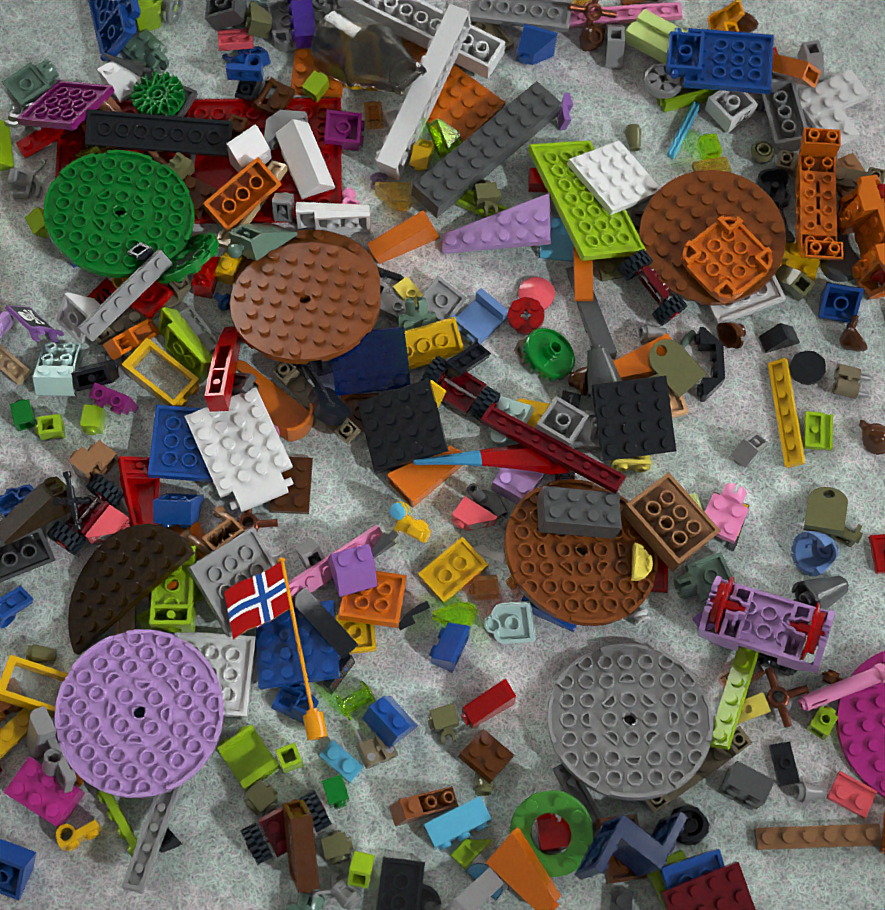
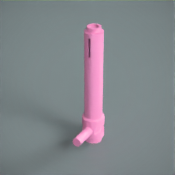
(843, 688)

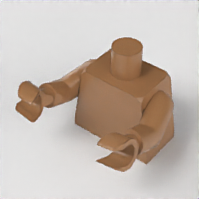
(217, 537)

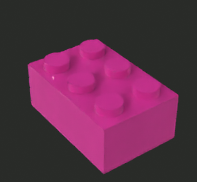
(43, 793)

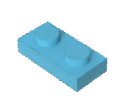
(341, 761)

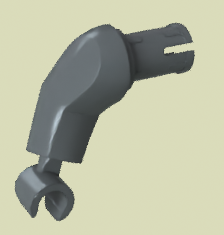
(489, 501)

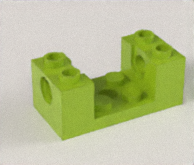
(173, 609)

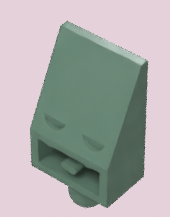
(257, 240)

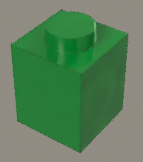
(23, 414)
(336, 792)

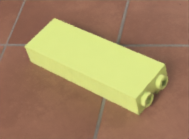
(650, 35)

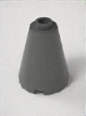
(600, 367)
(821, 590)

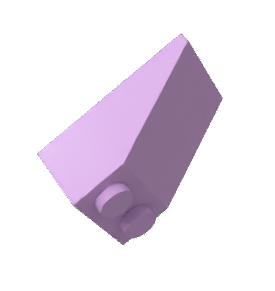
(515, 483)

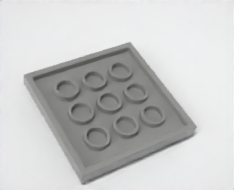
(225, 567)

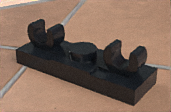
(466, 360)

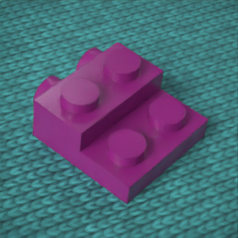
(344, 129)
(112, 399)

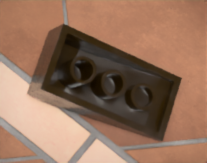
(34, 510)

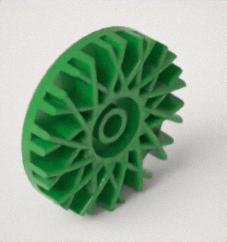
(158, 95)
(548, 354)

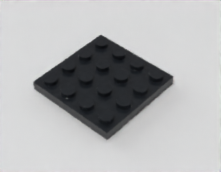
(633, 418)
(402, 426)

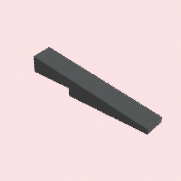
(593, 320)

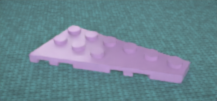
(515, 227)

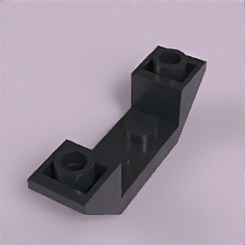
(707, 342)

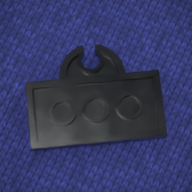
(403, 886)

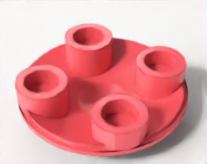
(538, 289)

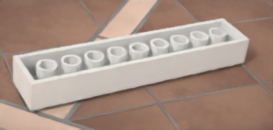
(417, 22)
(423, 92)

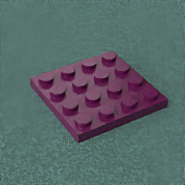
(65, 105)

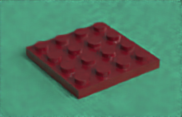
(715, 890)

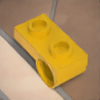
(87, 832)

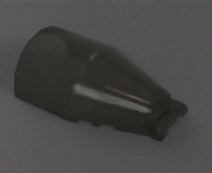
(363, 53)

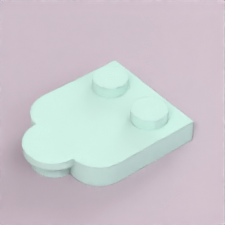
(514, 408)
(511, 622)

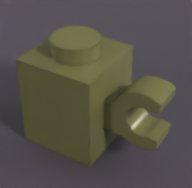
(181, 165)
(487, 196)
(443, 720)

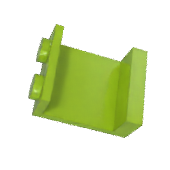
(248, 757)

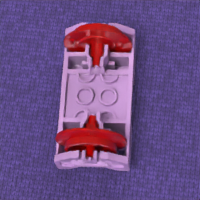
(766, 624)

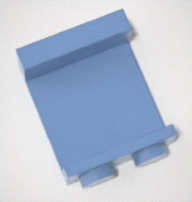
(481, 317)

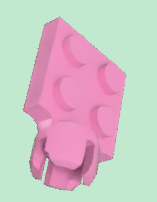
(728, 511)

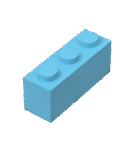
(458, 823)

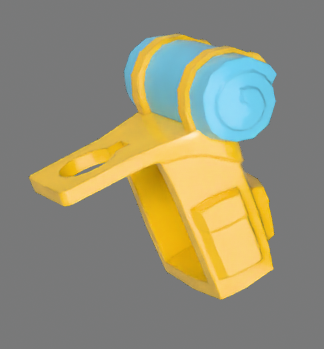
(409, 525)

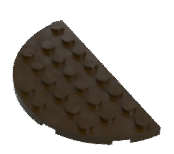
(120, 577)

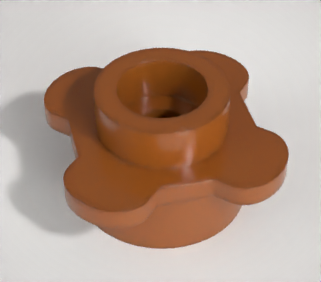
(831, 676)

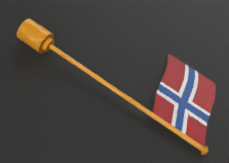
(260, 601)

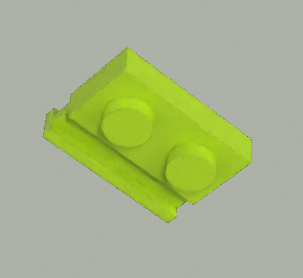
(818, 431)

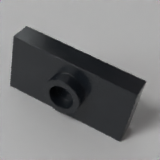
(784, 763)

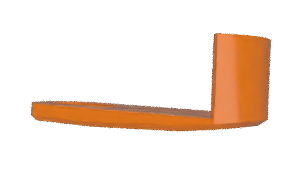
(285, 412)

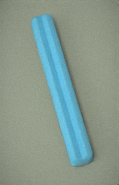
(683, 129)

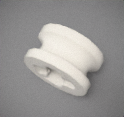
(641, 617)

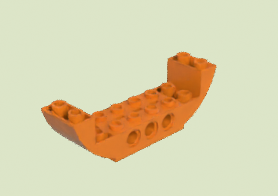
(817, 195)

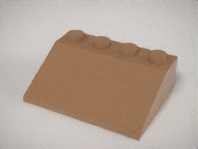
(670, 521)

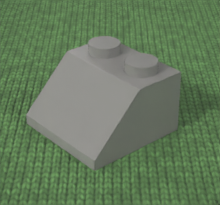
(562, 421)

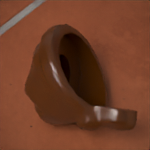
(747, 23)
(851, 339)
(873, 437)

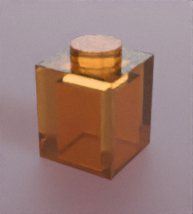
(373, 115)
(484, 587)

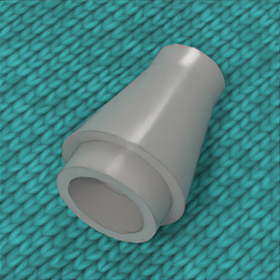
(649, 333)
(808, 792)

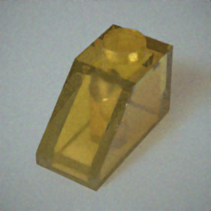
(395, 194)

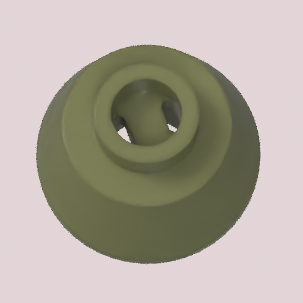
(762, 152)

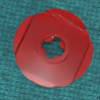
(532, 307)

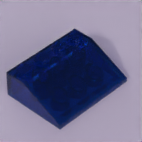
(373, 364)

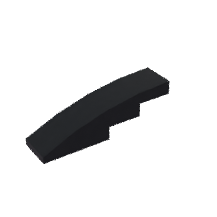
(324, 623)

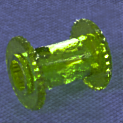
(357, 699)

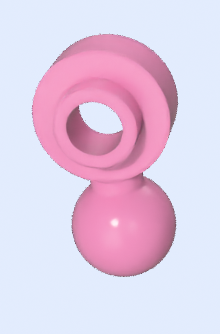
(348, 196)

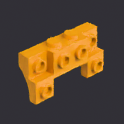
(727, 18)

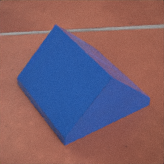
(839, 302)

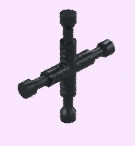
(72, 501)

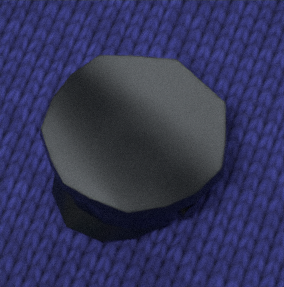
(807, 367)
(696, 822)

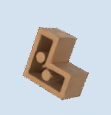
(96, 460)

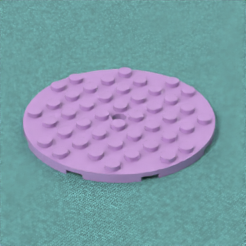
(147, 753)

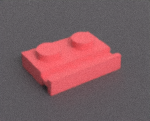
(234, 39)
(851, 794)

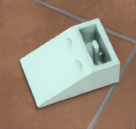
(55, 367)

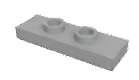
(199, 327)

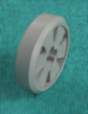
(659, 89)

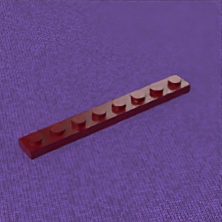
(553, 449)

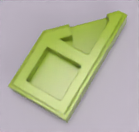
(469, 850)

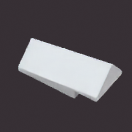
(304, 159)
(333, 217)

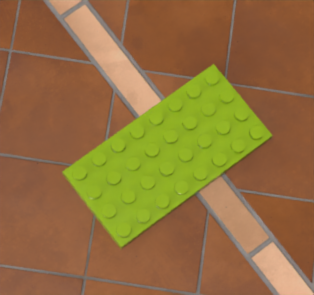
(586, 221)

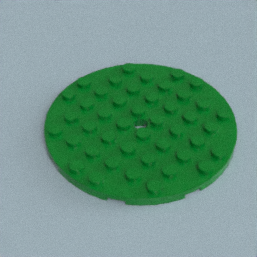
(90, 191)

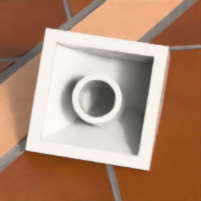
(120, 78)
(74, 311)

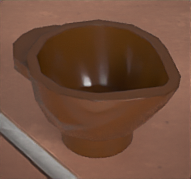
(592, 37)
(731, 334)
(579, 380)

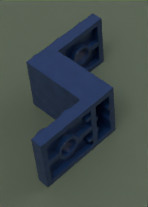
(631, 845)

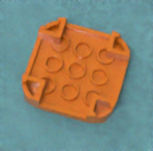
(726, 259)

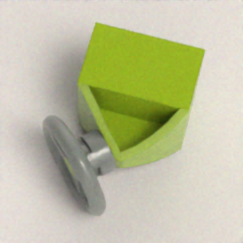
(153, 12)

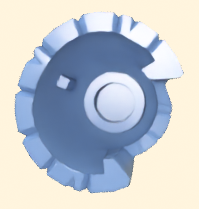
(813, 552)

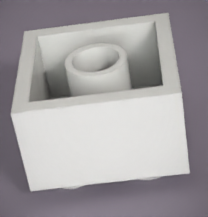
(730, 108)

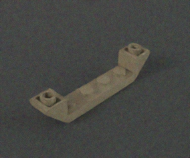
(844, 176)
(133, 318)
(301, 389)
(715, 759)

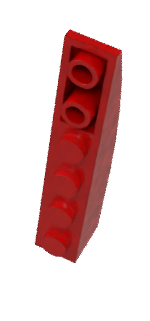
(223, 370)

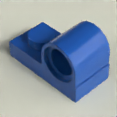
(250, 71)
(13, 603)

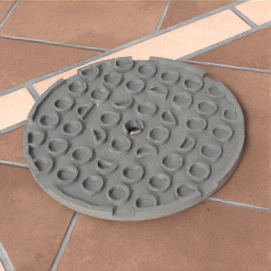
(621, 758)

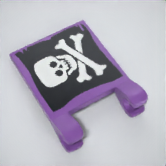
(33, 322)

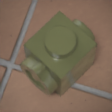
(261, 798)
(336, 847)

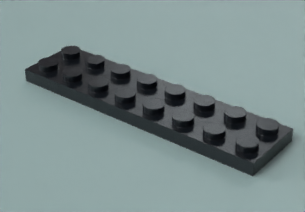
(157, 133)

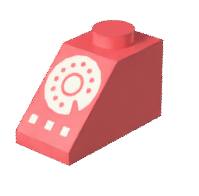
(472, 516)
(107, 525)

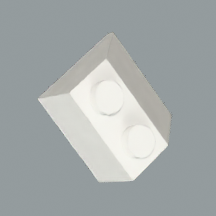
(247, 147)

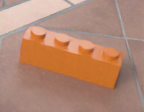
(241, 194)

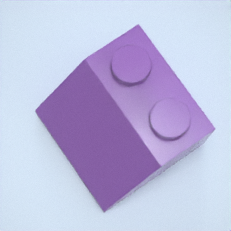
(353, 570)

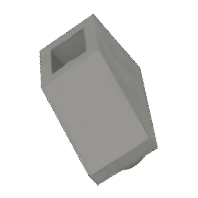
(813, 53)

